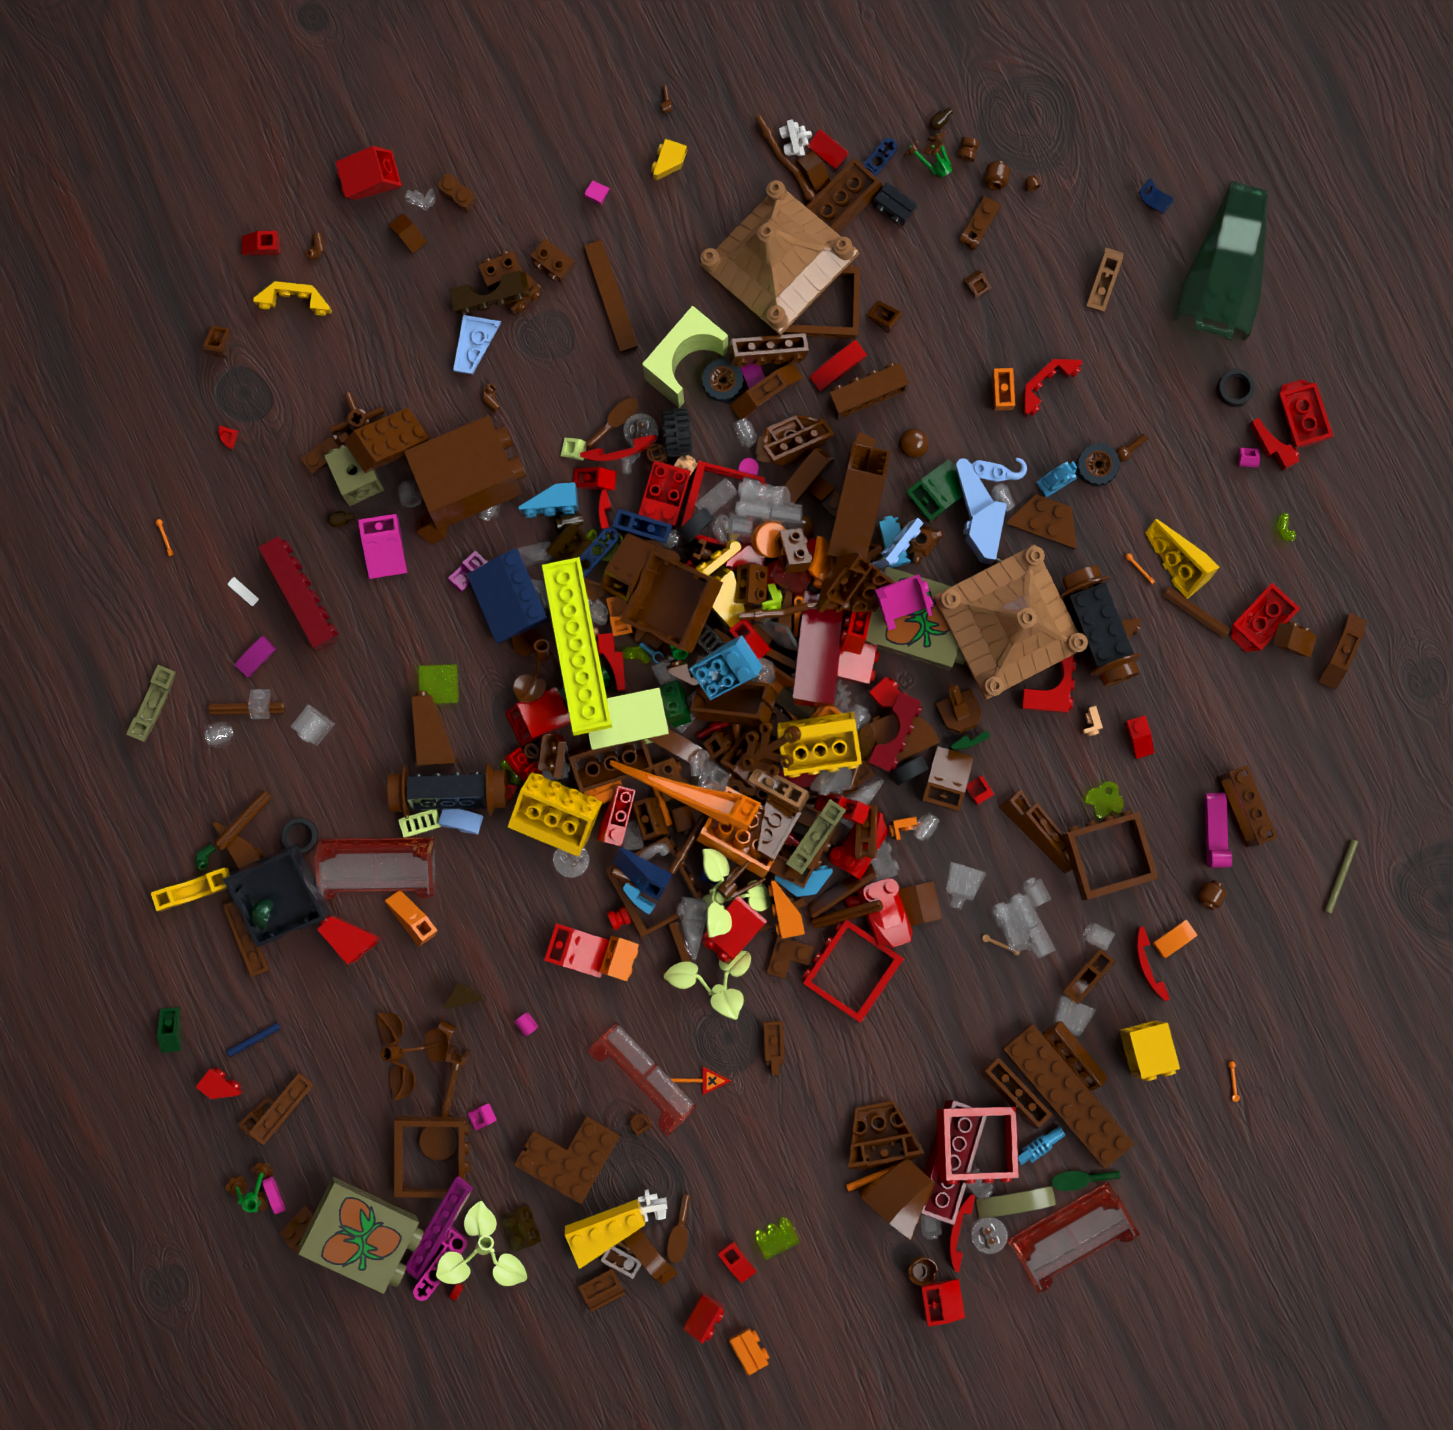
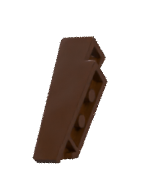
(1038, 827)

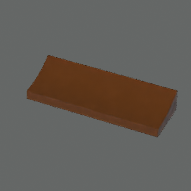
(845, 196)

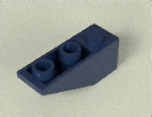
(644, 875)

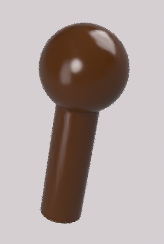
(1125, 452)

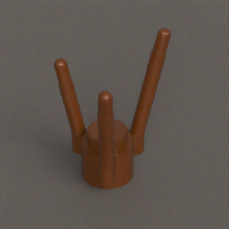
(728, 887)

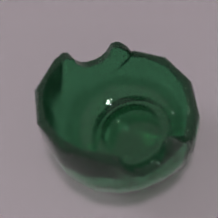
(261, 913)

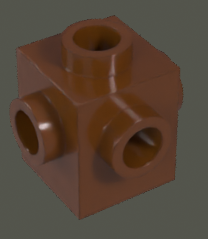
(719, 743)

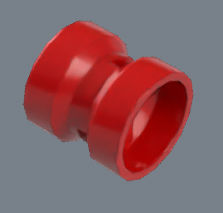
(620, 917)

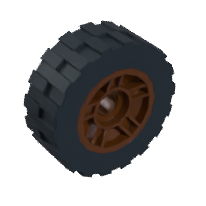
(717, 390)
(1104, 455)

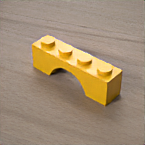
(189, 891)

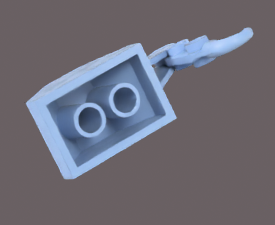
(985, 515)

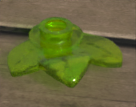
(1103, 802)

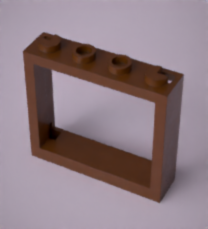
(835, 332)
(1247, 806)
(1077, 865)
(688, 879)
(425, 1121)

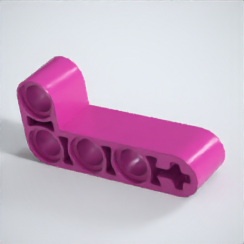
(1217, 831)
(449, 1247)

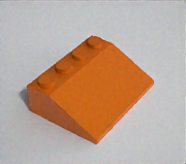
(735, 842)

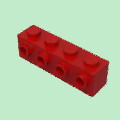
(856, 631)

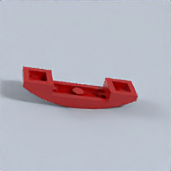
(639, 445)
(1157, 987)
(956, 1255)

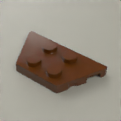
(1047, 520)

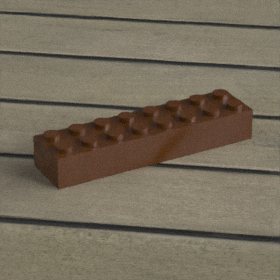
(1068, 1096)

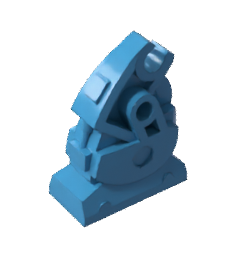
(1057, 479)

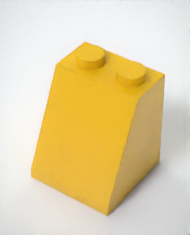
(725, 602)

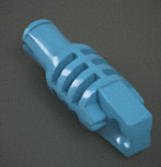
(1040, 1146)

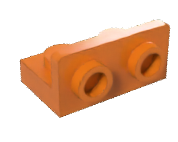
(905, 824)

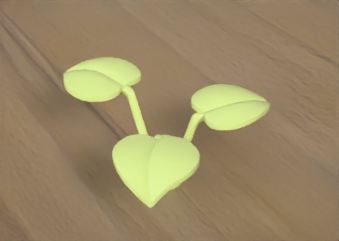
(718, 919)
(723, 1001)
(480, 1222)

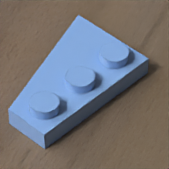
(473, 342)
(891, 553)

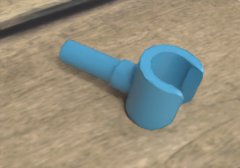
(652, 653)

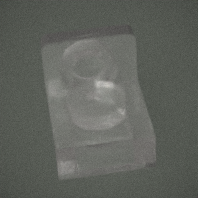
(418, 199)

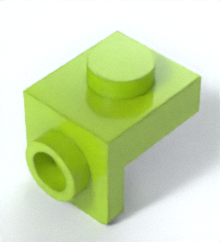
(774, 597)

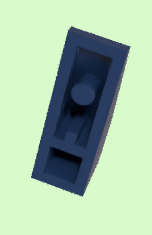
(641, 526)

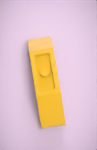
(268, 296)

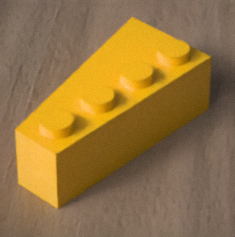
(603, 1231)

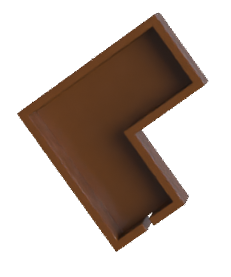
(570, 1169)

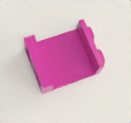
(903, 598)

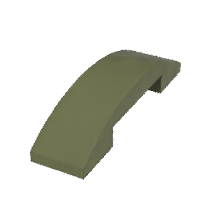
(152, 704)
(816, 836)
(1016, 1202)

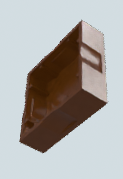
(672, 601)

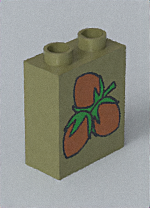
(917, 633)
(360, 1236)

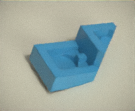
(643, 903)

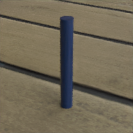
(253, 1039)

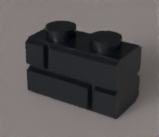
(894, 204)

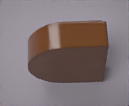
(640, 1123)

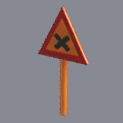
(710, 1080)

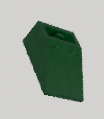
(936, 491)

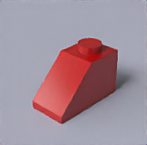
(594, 478)
(1140, 736)

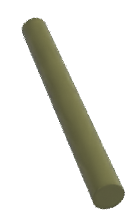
(1341, 876)

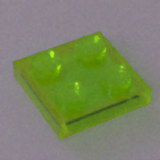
(440, 681)

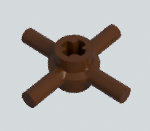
(354, 412)

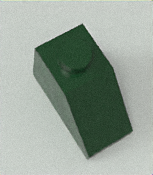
(169, 1030)

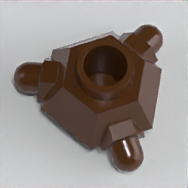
(923, 543)

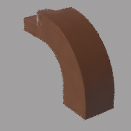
(650, 1257)

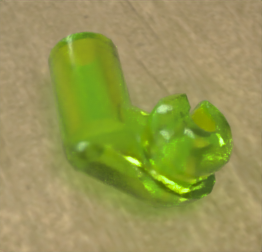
(1284, 529)
(636, 653)
(515, 779)

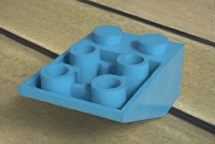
(556, 499)
(726, 668)

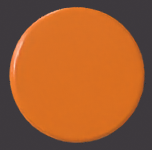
(764, 539)

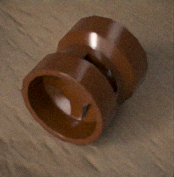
(968, 149)
(659, 454)

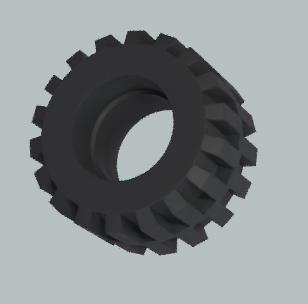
(676, 432)

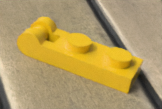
(719, 557)

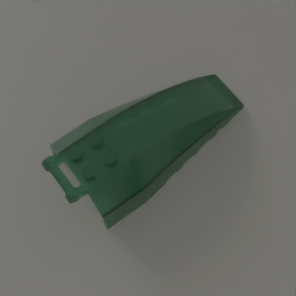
(1229, 265)

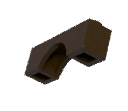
(511, 287)

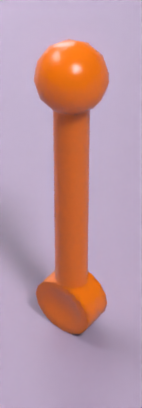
(159, 522)
(1129, 557)
(1235, 1097)

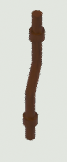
(767, 133)
(758, 614)

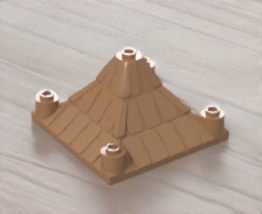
(779, 258)
(1010, 622)

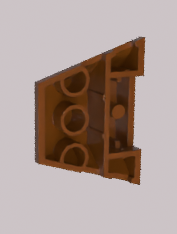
(852, 585)
(881, 1137)
(900, 1196)

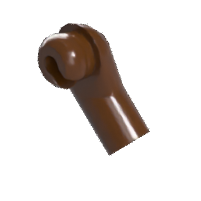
(318, 248)
(489, 397)
(617, 873)

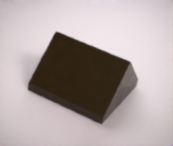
(463, 995)

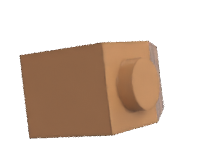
(1105, 279)
(780, 789)

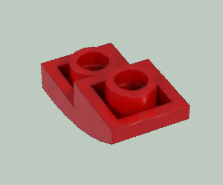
(521, 765)

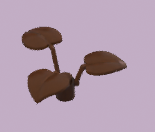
(526, 686)
(403, 1080)

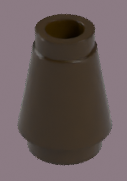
(563, 520)

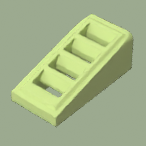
(403, 825)

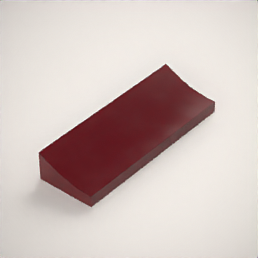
(818, 655)
(964, 1140)

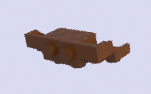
(782, 870)

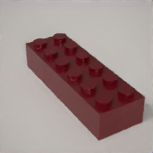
(298, 593)

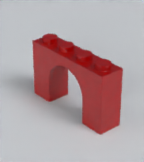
(1053, 700)

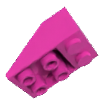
(383, 546)

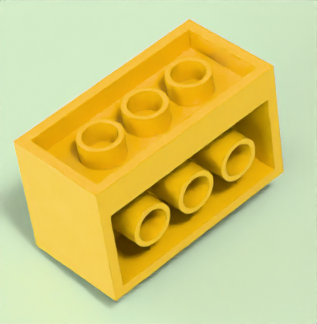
(825, 732)
(554, 814)
(1150, 1050)

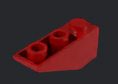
(616, 816)

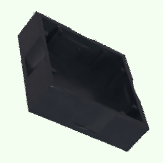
(285, 881)

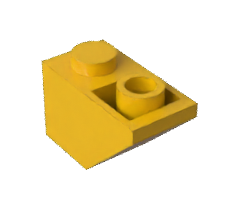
(670, 159)

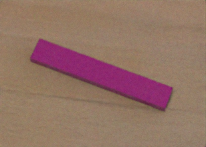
(438, 1227)

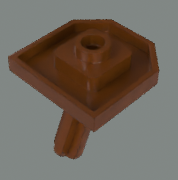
(960, 710)

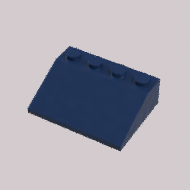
(507, 596)

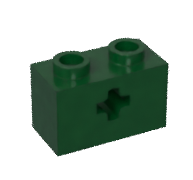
(675, 703)

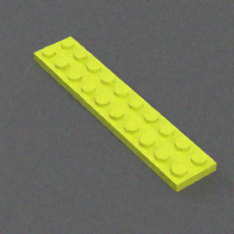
(576, 646)

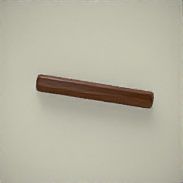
(1196, 612)
(242, 708)
(242, 820)
(846, 914)

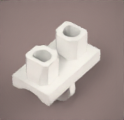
(797, 137)
(651, 1203)

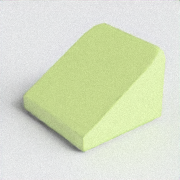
(573, 448)

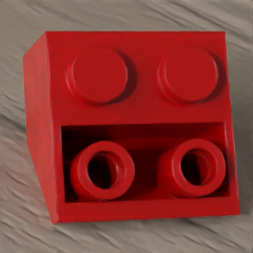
(942, 1302)
(703, 1318)

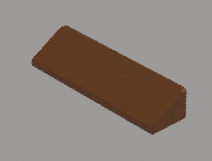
(841, 891)
(1075, 1055)

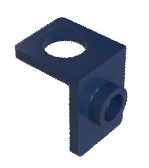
(1155, 198)

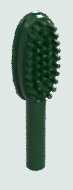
(1078, 1179)

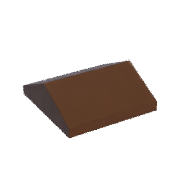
(920, 903)

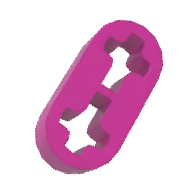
(273, 1195)

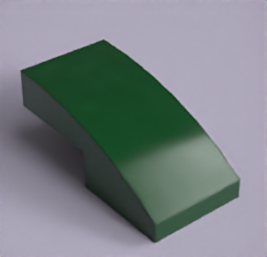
(966, 743)

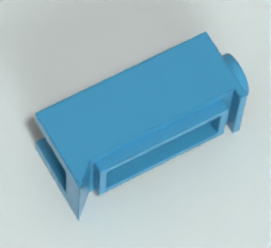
(889, 530)

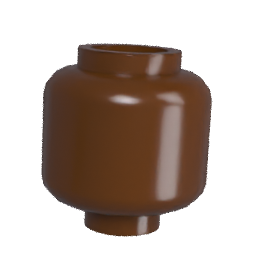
(997, 175)
(1212, 895)

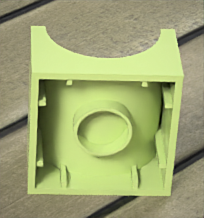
(689, 335)
(633, 719)

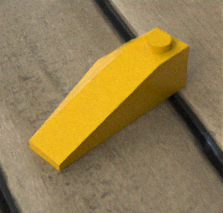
(1185, 562)

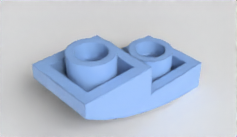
(462, 820)

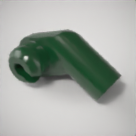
(202, 857)

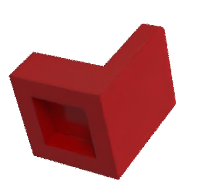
(979, 790)

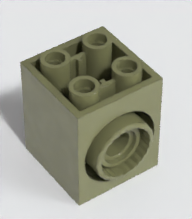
(350, 477)

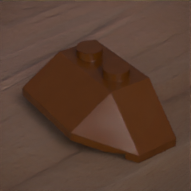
(795, 438)

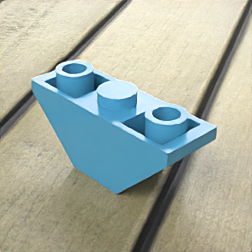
(813, 884)

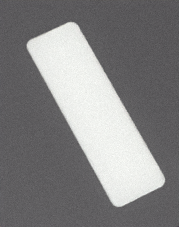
(243, 591)

